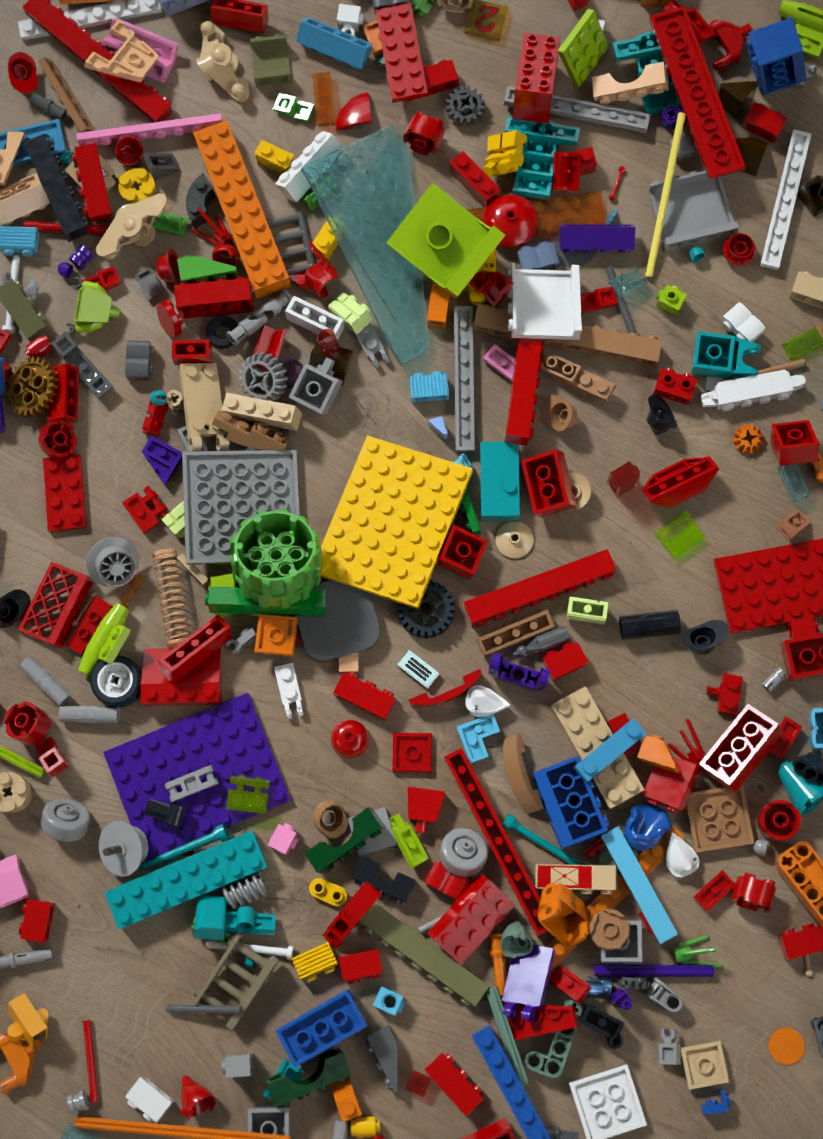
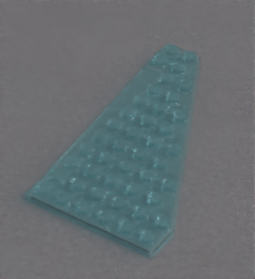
(365, 199)

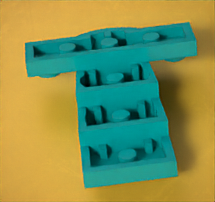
(647, 52)
(536, 172)

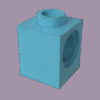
(380, 1001)

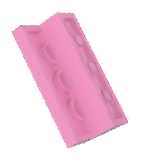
(163, 47)
(12, 883)

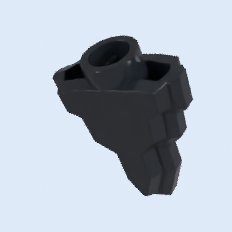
(810, 766)

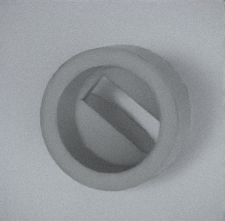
(760, 847)

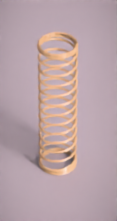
(172, 553)

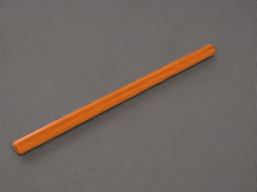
(168, 1130)

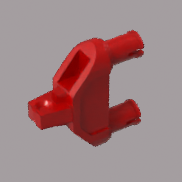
(731, 39)

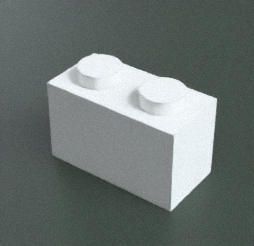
(149, 1099)

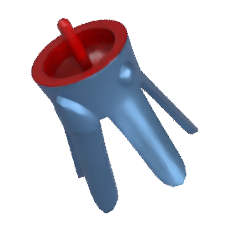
(599, 987)

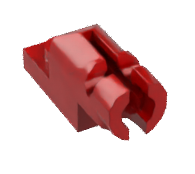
(701, 28)

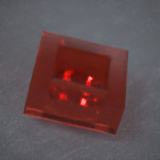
(418, 1083)

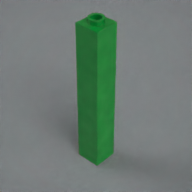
(232, 601)

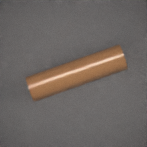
(515, 633)

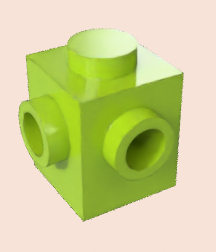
(671, 299)

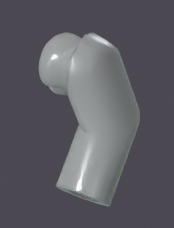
(811, 70)

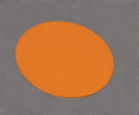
(786, 1046)

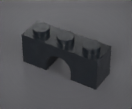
(399, 888)

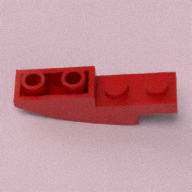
(351, 914)

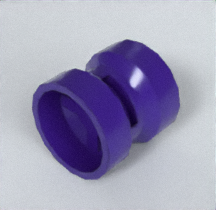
(667, 120)
(81, 257)

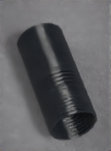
(650, 624)

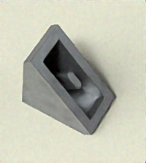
(160, 164)

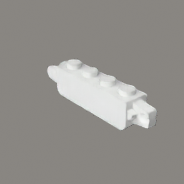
(752, 389)

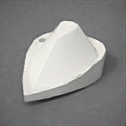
(485, 701)
(680, 857)

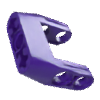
(497, 661)

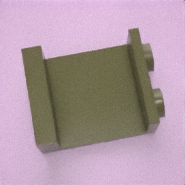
(271, 60)

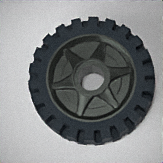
(437, 620)

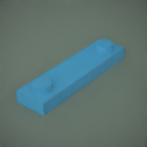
(609, 750)

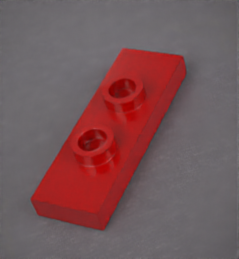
(88, 624)

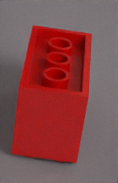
(536, 78)

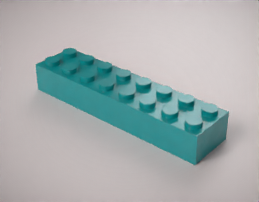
(186, 880)

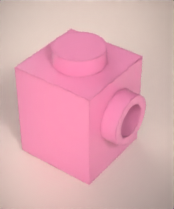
(284, 838)

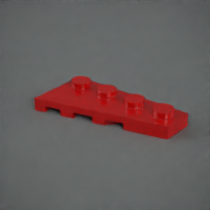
(547, 1020)

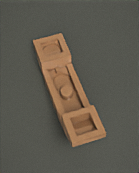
(517, 775)

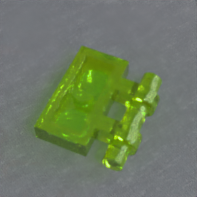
(248, 801)

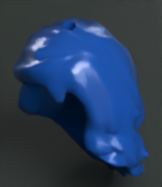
(646, 826)

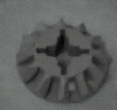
(636, 983)

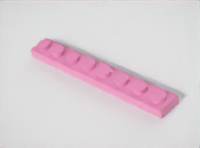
(150, 130)

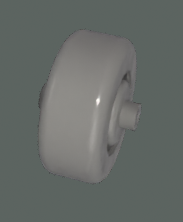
(65, 820)
(463, 852)

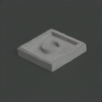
(381, 842)

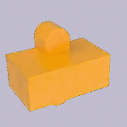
(26, 1020)

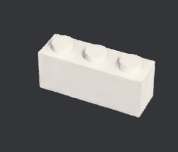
(313, 317)

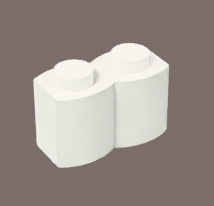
(742, 323)

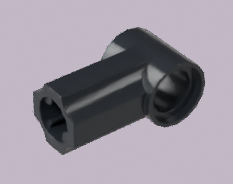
(170, 814)

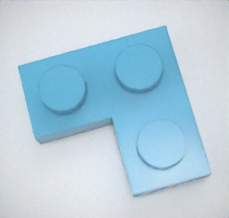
(473, 733)

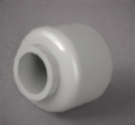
(686, 147)

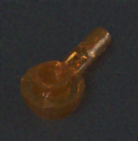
(135, 582)

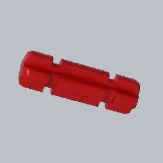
(597, 846)

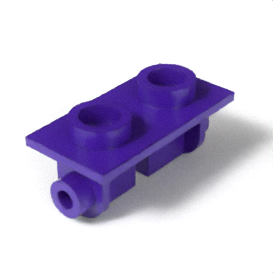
(621, 999)

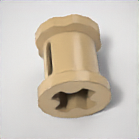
(170, 399)

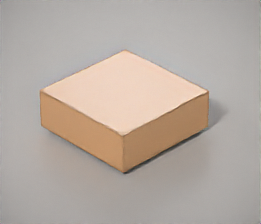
(349, 663)

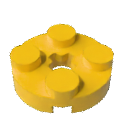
(133, 177)

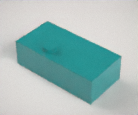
(499, 481)

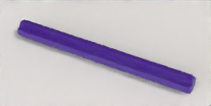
(653, 970)

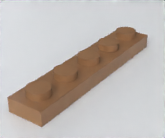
(65, 95)

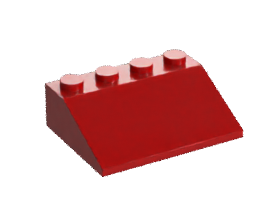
(197, 687)

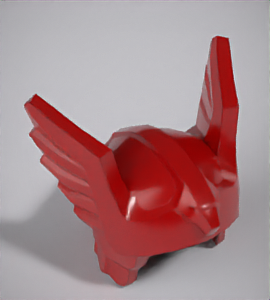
(316, 275)

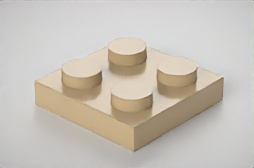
(704, 1065)

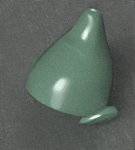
(516, 940)

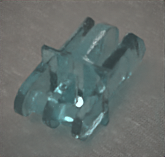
(627, 281)

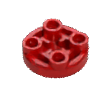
(169, 319)

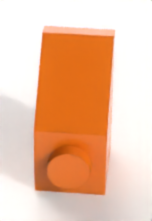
(657, 753)
(346, 1099)

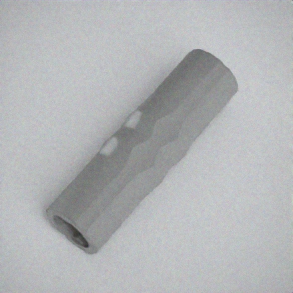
(45, 681)
(89, 714)

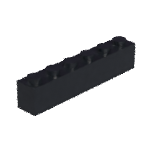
(56, 188)

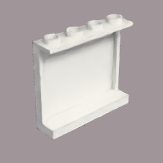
(545, 304)

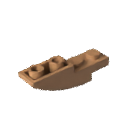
(577, 378)
(258, 436)

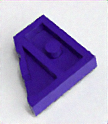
(162, 458)

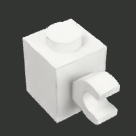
(349, 18)

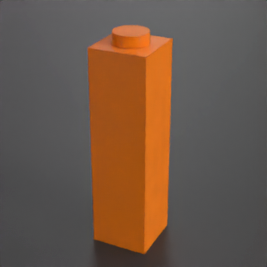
(438, 307)

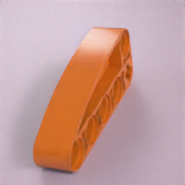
(810, 870)

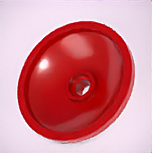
(517, 229)

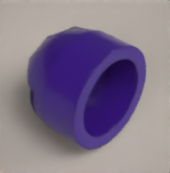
(65, 269)

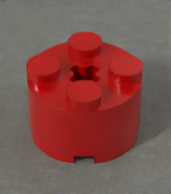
(424, 133)
(27, 723)
(786, 812)
(754, 893)

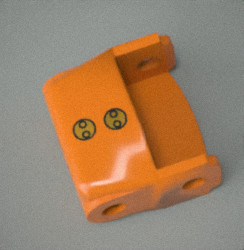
(558, 912)

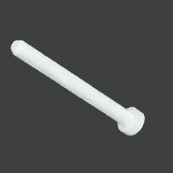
(8, 327)
(256, 948)

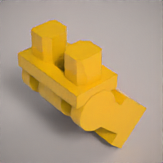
(504, 153)

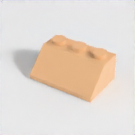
(21, 199)

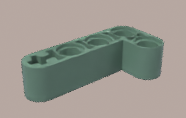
(552, 1056)

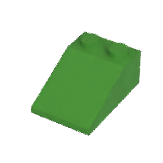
(195, 269)

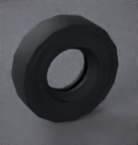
(211, 328)

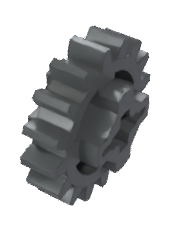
(469, 111)

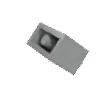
(238, 1065)

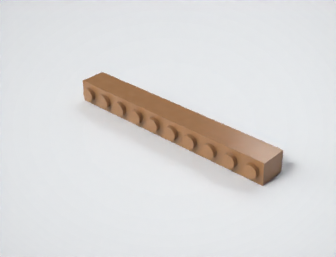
(592, 340)

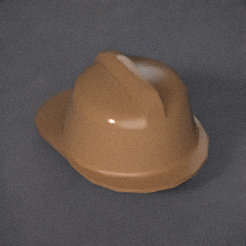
(558, 413)

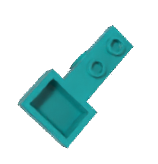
(214, 920)

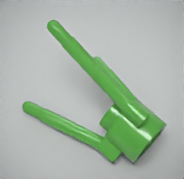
(684, 953)

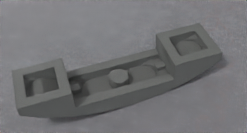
(87, 371)

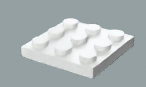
(607, 1103)

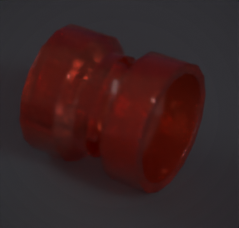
(328, 341)

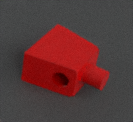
(424, 807)

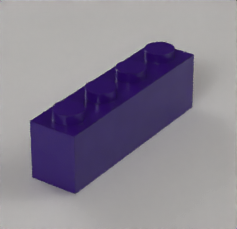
(597, 237)

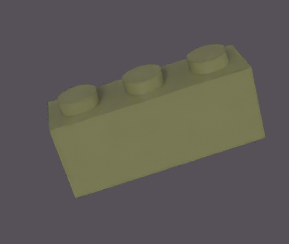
(21, 308)

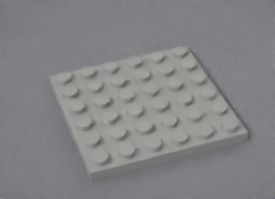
(230, 488)

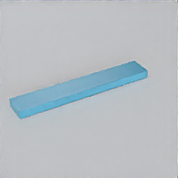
(639, 885)

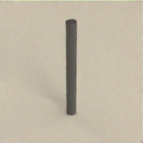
(621, 303)
(218, 1009)

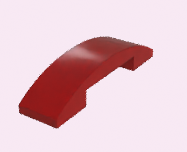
(424, 701)

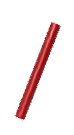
(90, 1061)

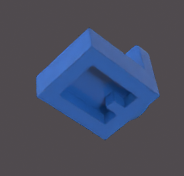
(712, 1106)

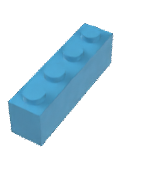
(334, 43)

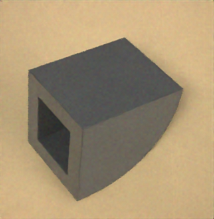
(149, 284)

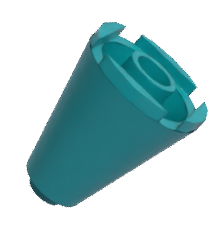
(803, 794)

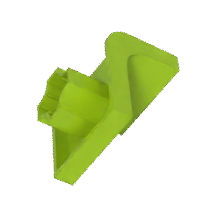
(444, 240)

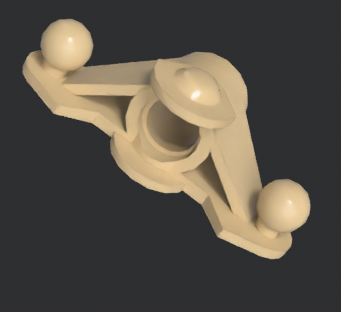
(220, 63)
(133, 224)

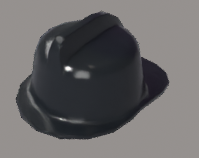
(660, 415)
(13, 607)
(706, 636)

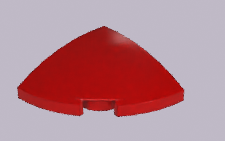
(354, 113)
(492, 285)

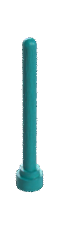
(511, 823)
(220, 833)

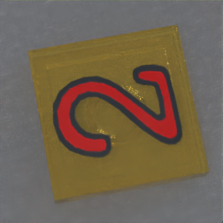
(486, 20)

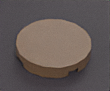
(609, 929)

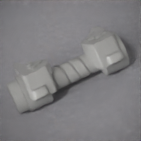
(32, 289)

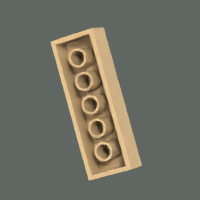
(587, 731)

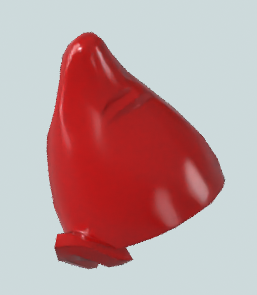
(195, 1098)

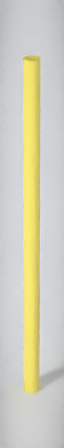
(665, 195)

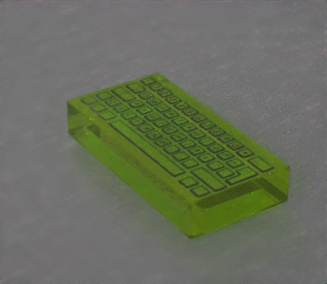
(803, 344)

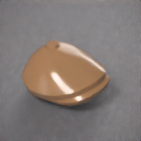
(330, 819)

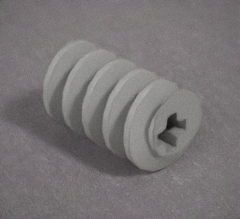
(245, 891)

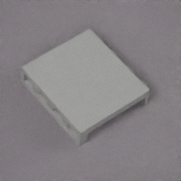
(694, 211)

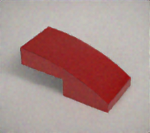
(105, 278)
(598, 300)

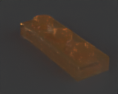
(323, 99)

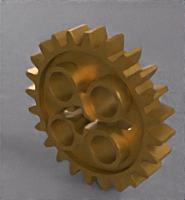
(24, 398)

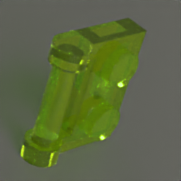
(683, 540)

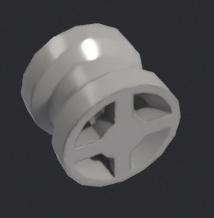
(78, 1102)

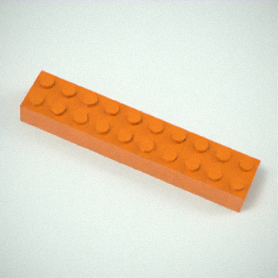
(242, 209)

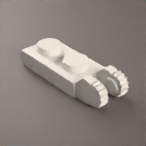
(289, 688)

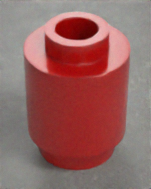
(38, 347)

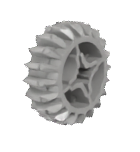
(253, 373)

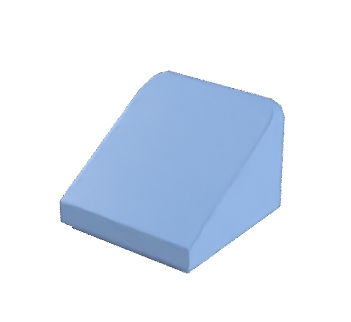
(439, 427)

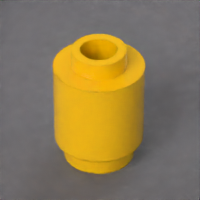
(365, 1127)

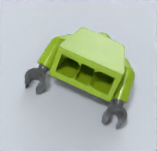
(92, 308)

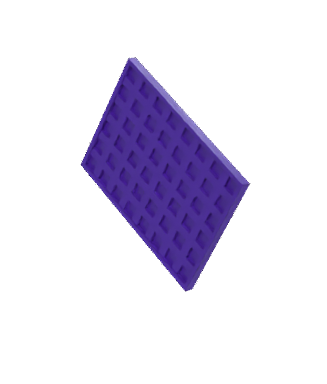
(220, 736)

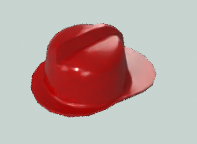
(22, 72)
(168, 267)

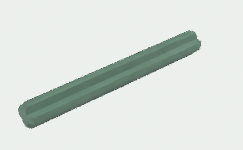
(506, 1034)

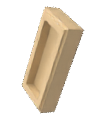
(194, 571)

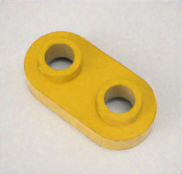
(328, 892)

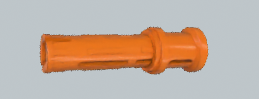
(498, 962)

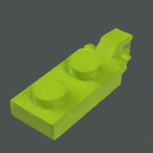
(408, 841)

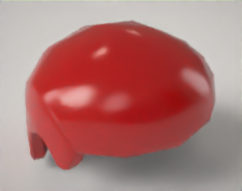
(129, 151)
(226, 254)

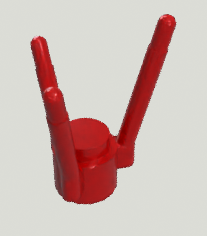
(221, 235)
(695, 755)

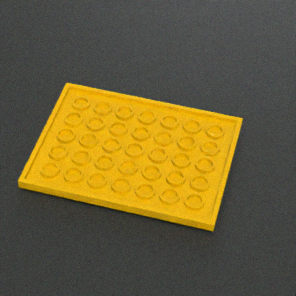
(393, 521)

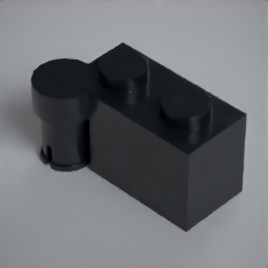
(604, 1024)

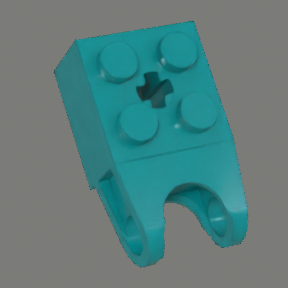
(727, 359)

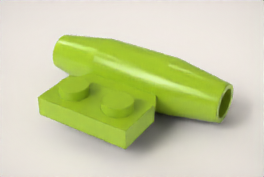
(808, 25)
(106, 640)

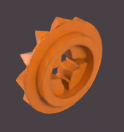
(743, 445)

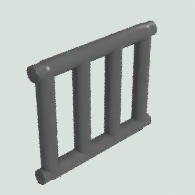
(303, 233)

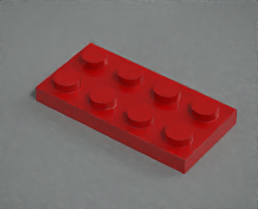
(64, 493)

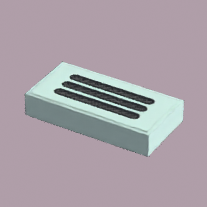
(418, 669)

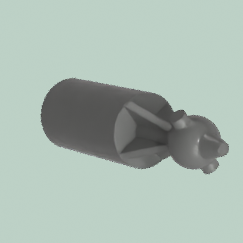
(545, 642)

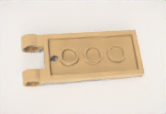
(201, 404)

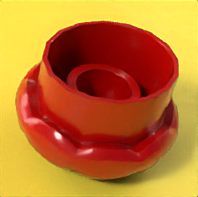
(739, 249)

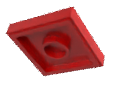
(412, 752)

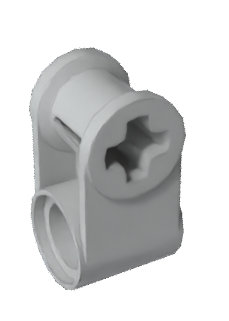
(662, 995)

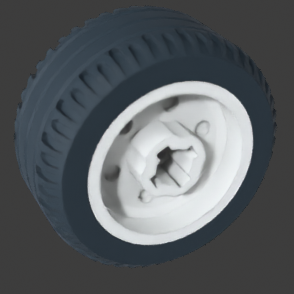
(104, 682)

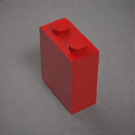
(671, 788)

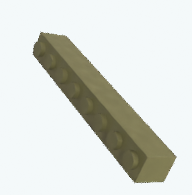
(424, 955)

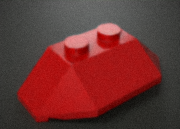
(680, 481)

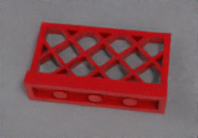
(67, 614)

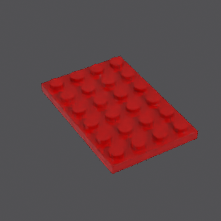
(771, 585)

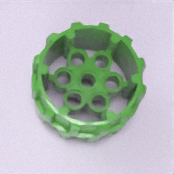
(276, 529)

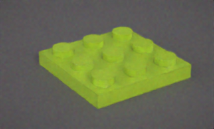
(583, 48)

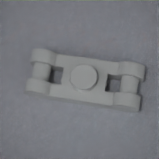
(191, 783)

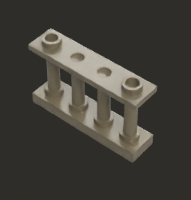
(256, 982)

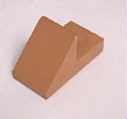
(793, 524)

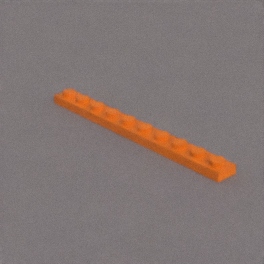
(648, 861)

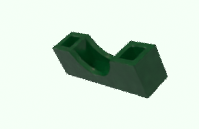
(365, 825)
(331, 1069)

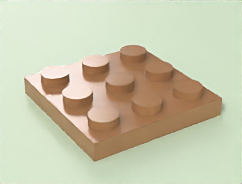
(719, 819)

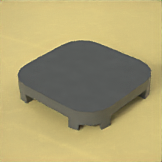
(346, 628)

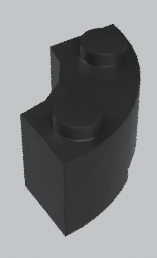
(199, 196)

